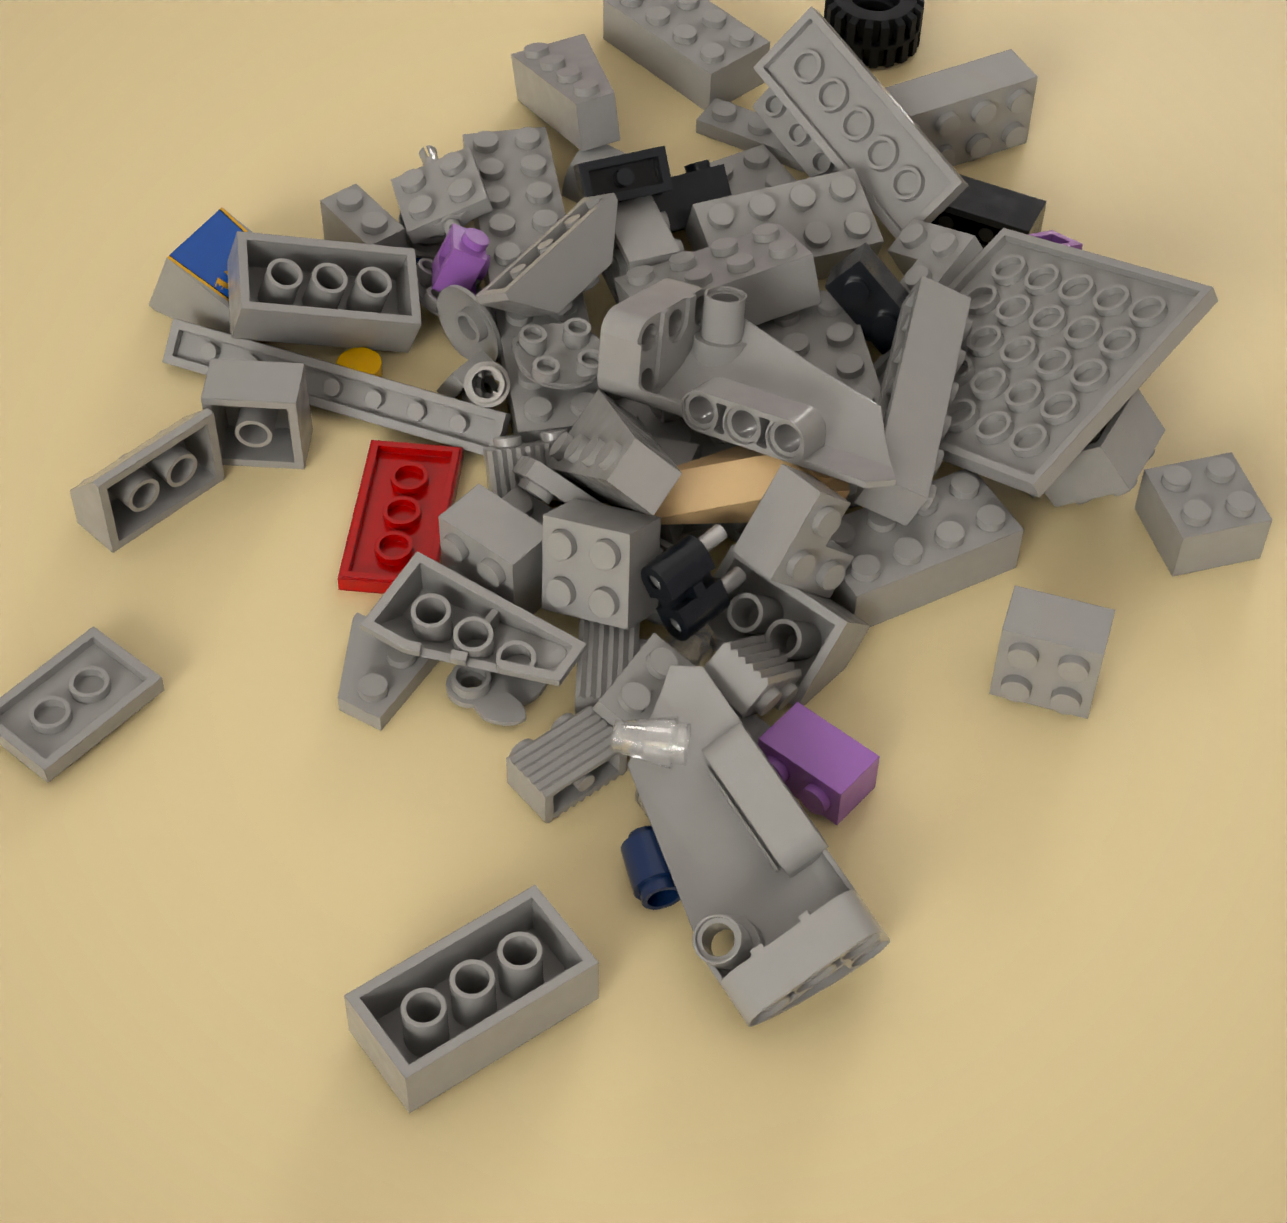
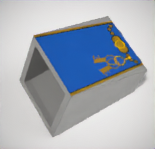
(196, 275)

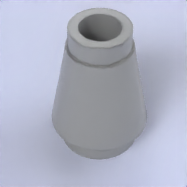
(475, 379)

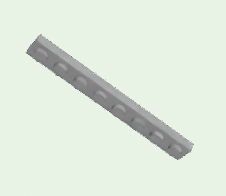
(350, 390)

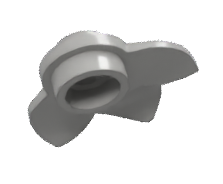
(495, 696)

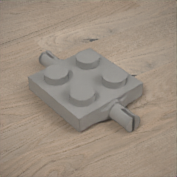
(441, 193)

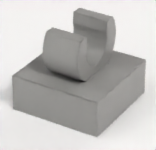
(455, 382)

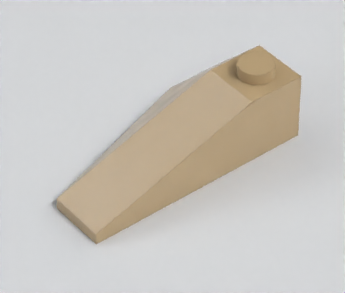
(727, 487)

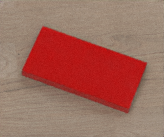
(398, 511)

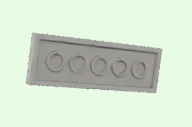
(859, 123)

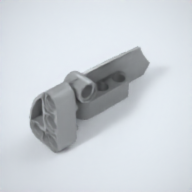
(734, 382)
(749, 860)

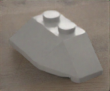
(558, 263)

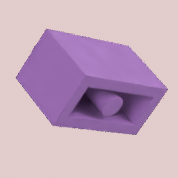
(820, 763)

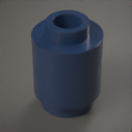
(648, 870)

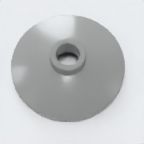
(468, 323)

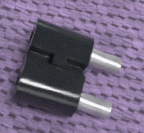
(685, 585)

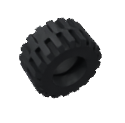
(878, 29)

